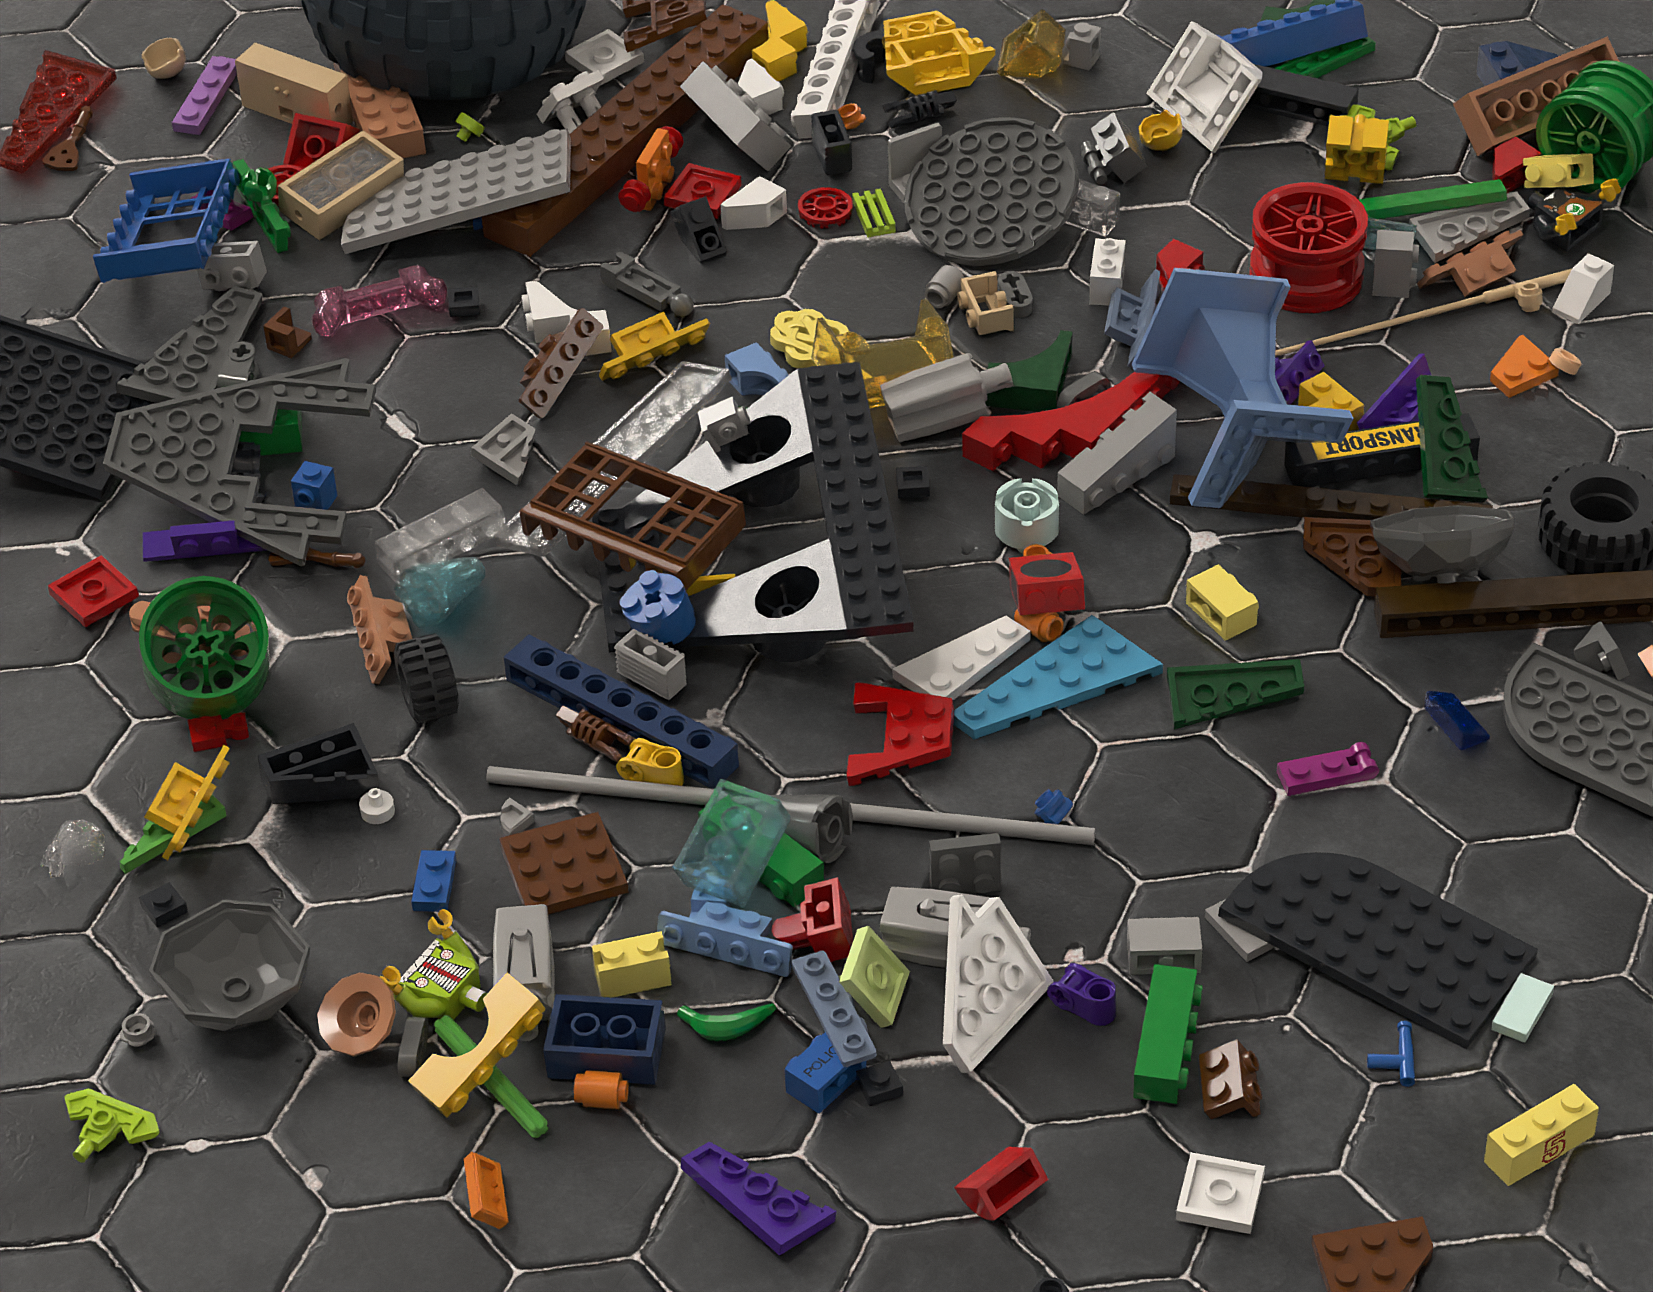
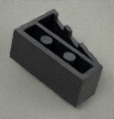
(319, 768)

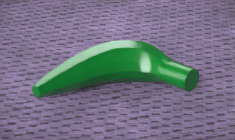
(725, 1026)

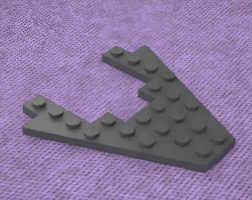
(190, 443)

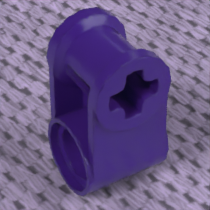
(1085, 995)

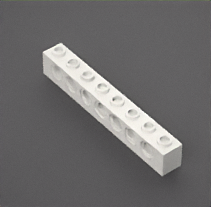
(834, 62)

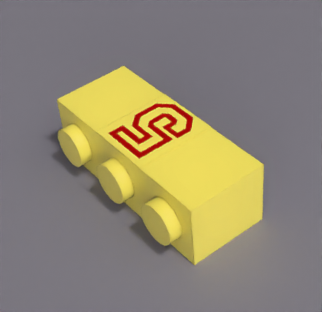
(1541, 1135)

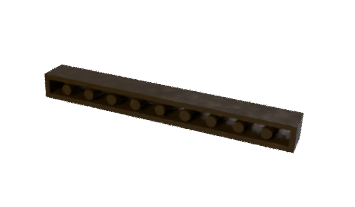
(1514, 604)

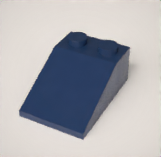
(1506, 59)

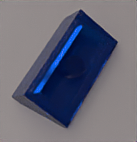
(1455, 719)

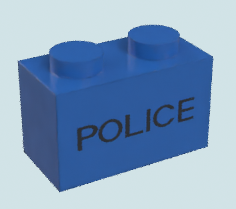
(818, 1075)

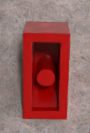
(1509, 162)

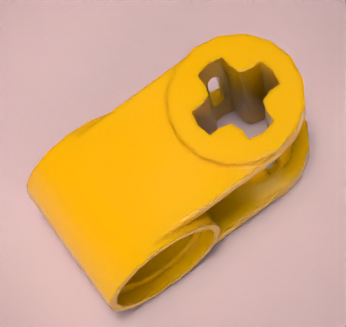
(652, 763)

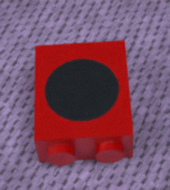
(1046, 583)

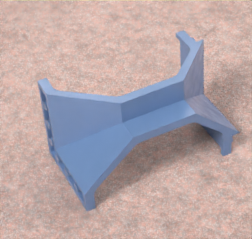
(1221, 342)

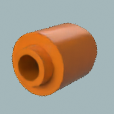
(600, 1089)

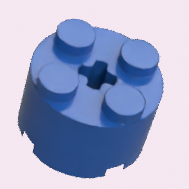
(659, 607)

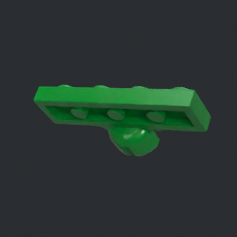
(257, 190)

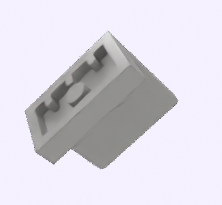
(906, 151)

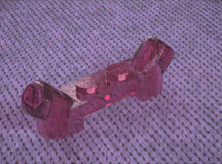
(411, 288)

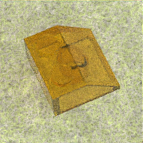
(1032, 48)

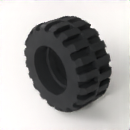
(1601, 493)

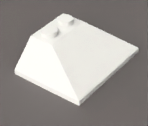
(1205, 84)

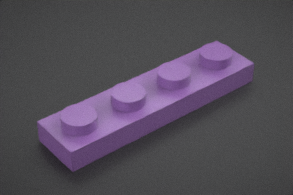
(205, 96)

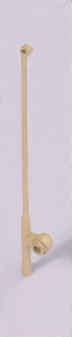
(1526, 292)

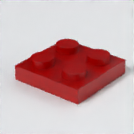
(699, 182)
(93, 591)

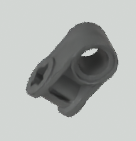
(238, 365)

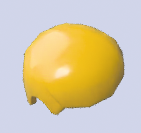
(1161, 131)

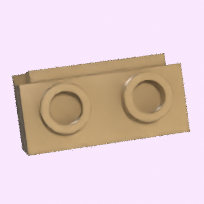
(984, 289)

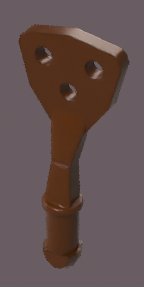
(69, 146)
(335, 559)

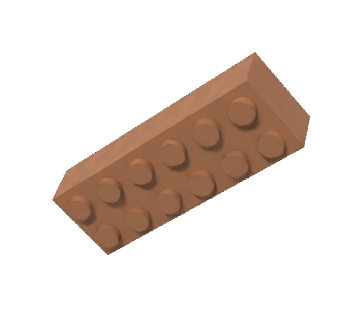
(1514, 103)
(386, 116)

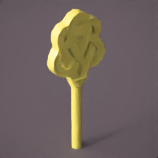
(795, 335)

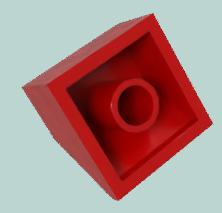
(314, 138)

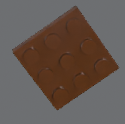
(564, 864)

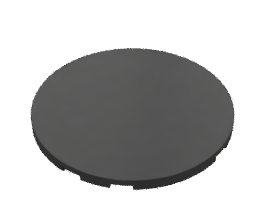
(991, 191)

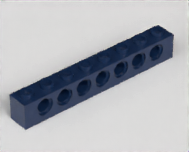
(571, 683)

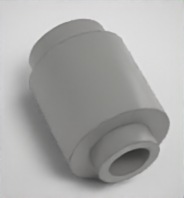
(944, 286)

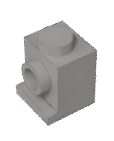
(1083, 46)
(723, 423)

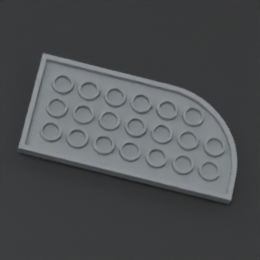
(462, 190)

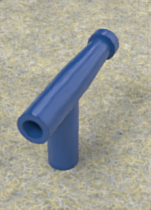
(1402, 1061)

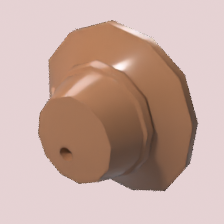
(357, 1014)

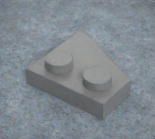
(506, 448)

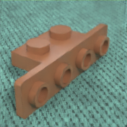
(1477, 269)
(379, 627)

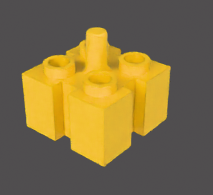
(1356, 148)

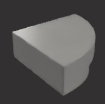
(515, 818)

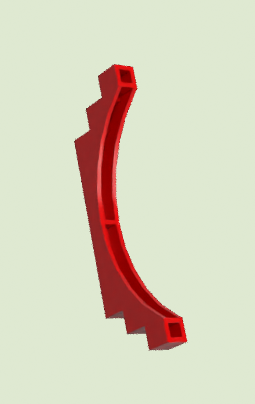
(1072, 428)

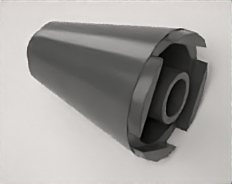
(818, 823)

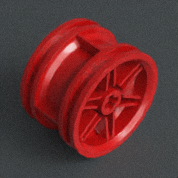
(1314, 241)

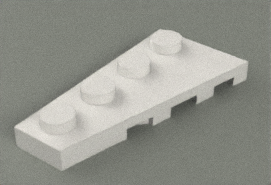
(963, 661)

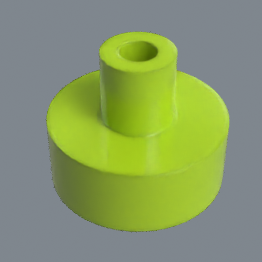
(469, 126)

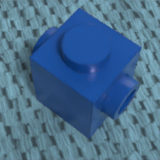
(314, 486)

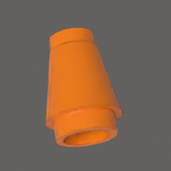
(1043, 626)

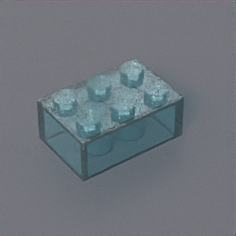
(732, 842)

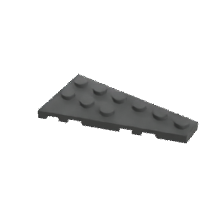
(194, 356)

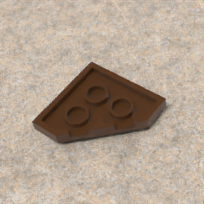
(1351, 552)
(1373, 1256)

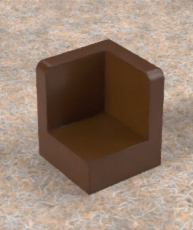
(283, 336)

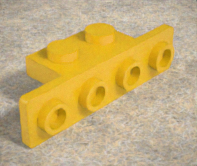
(646, 340)
(179, 800)

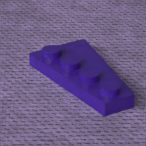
(756, 1199)

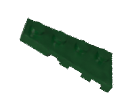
(1444, 444)
(1224, 689)

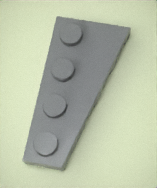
(1458, 228)

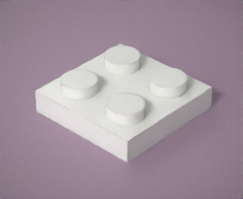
(604, 53)
(1220, 1193)

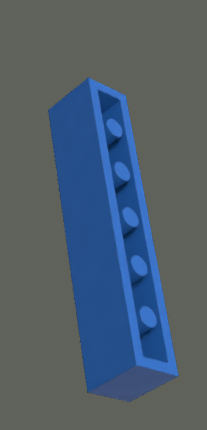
(1300, 33)

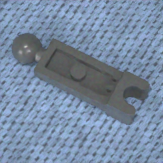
(645, 285)

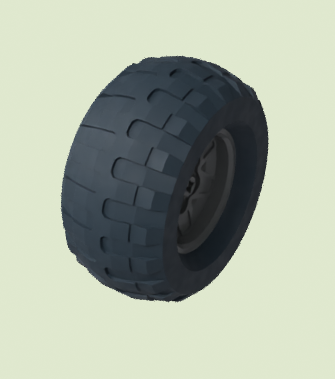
(444, 44)

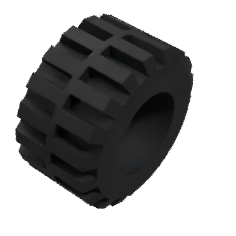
(426, 678)

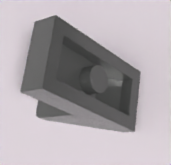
(1601, 652)

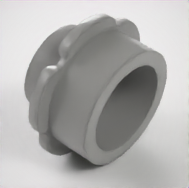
(137, 1030)

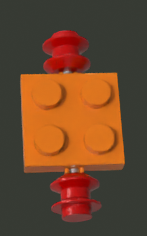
(653, 171)

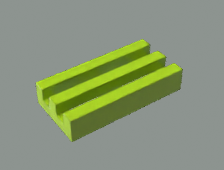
(869, 199)

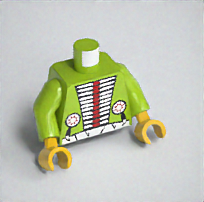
(441, 978)

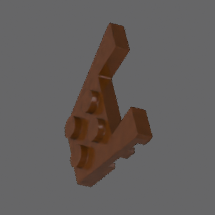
(666, 19)

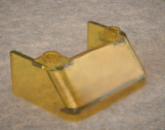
(887, 359)

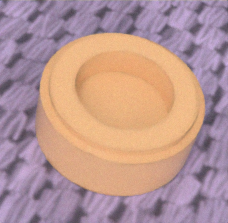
(1565, 361)

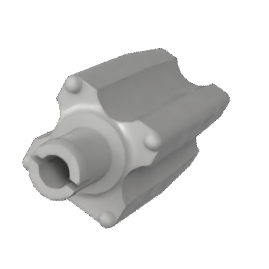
(941, 396)
(918, 923)
(527, 955)

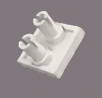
(567, 97)

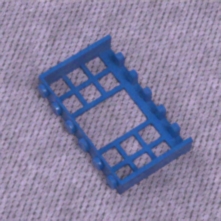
(128, 261)

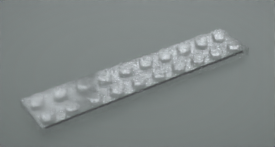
(634, 435)

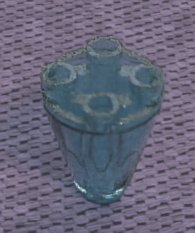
(438, 588)

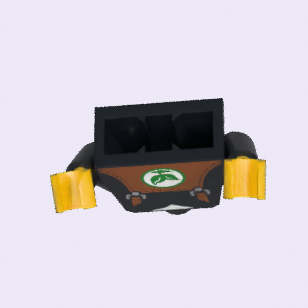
(1568, 215)

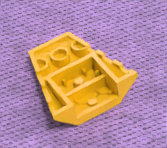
(931, 54)

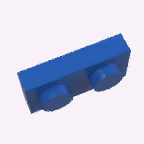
(433, 880)

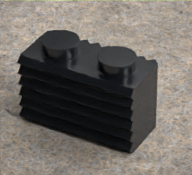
(831, 142)

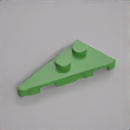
(158, 838)

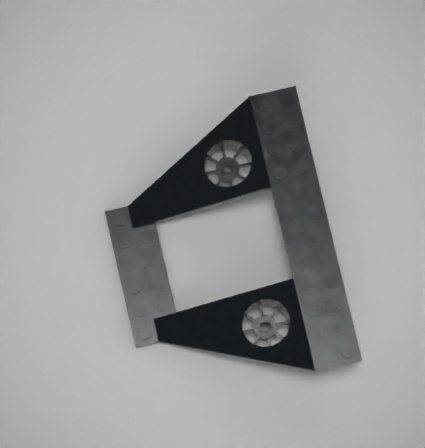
(818, 594)

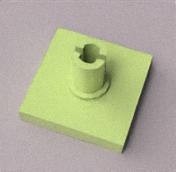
(874, 976)

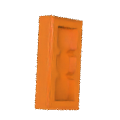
(485, 1190)

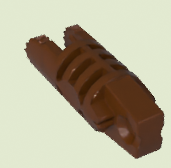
(593, 731)

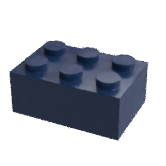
(605, 1037)

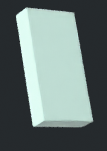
(1522, 1007)

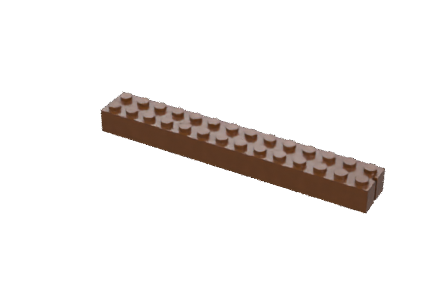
(618, 132)

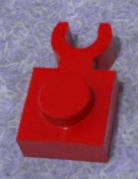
(213, 731)

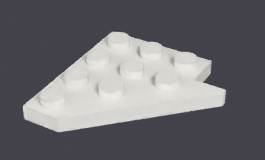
(989, 979)

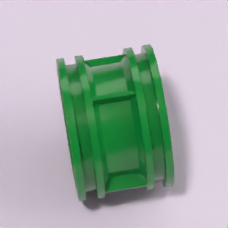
(1605, 115)

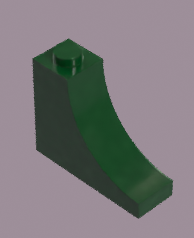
(1036, 379)

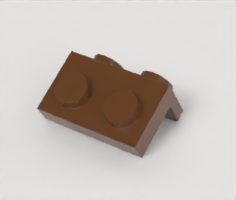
(1229, 1080)

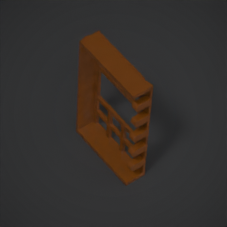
(586, 465)

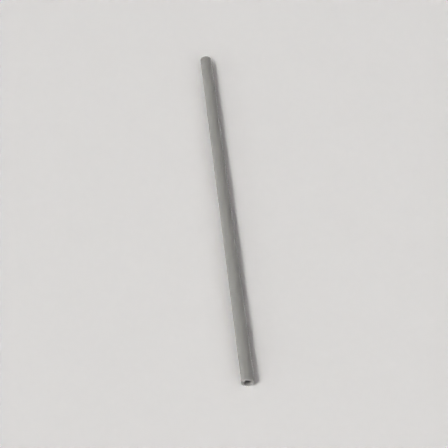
(860, 812)

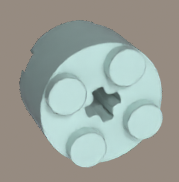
(1026, 513)

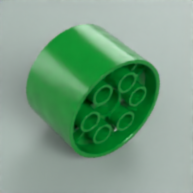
(178, 607)

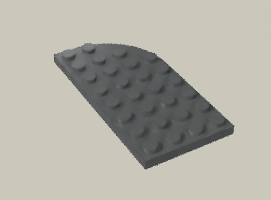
(1582, 725)

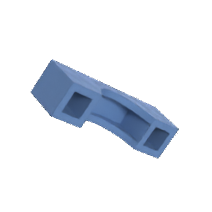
(753, 370)

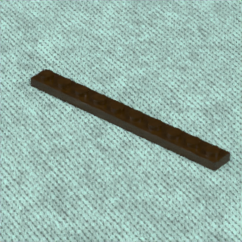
(1309, 501)

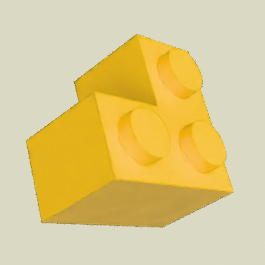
(1327, 393)

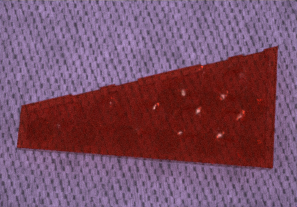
(52, 106)

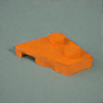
(1522, 368)

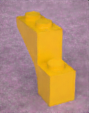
(785, 39)

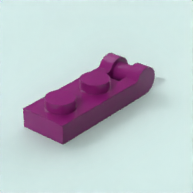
(1327, 770)

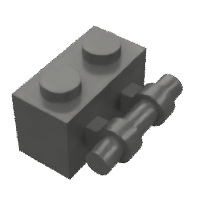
(1117, 147)

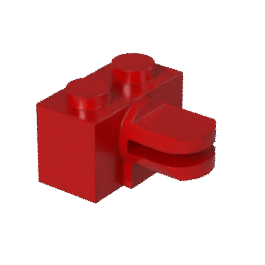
(822, 921)

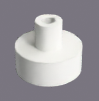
(376, 806)

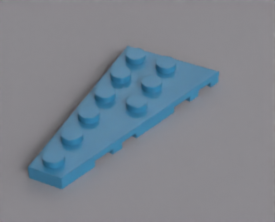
(1059, 675)

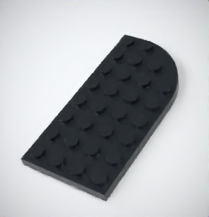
(1383, 939)

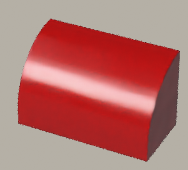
(1002, 1182)

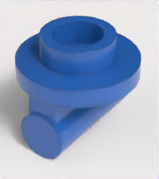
(1053, 806)

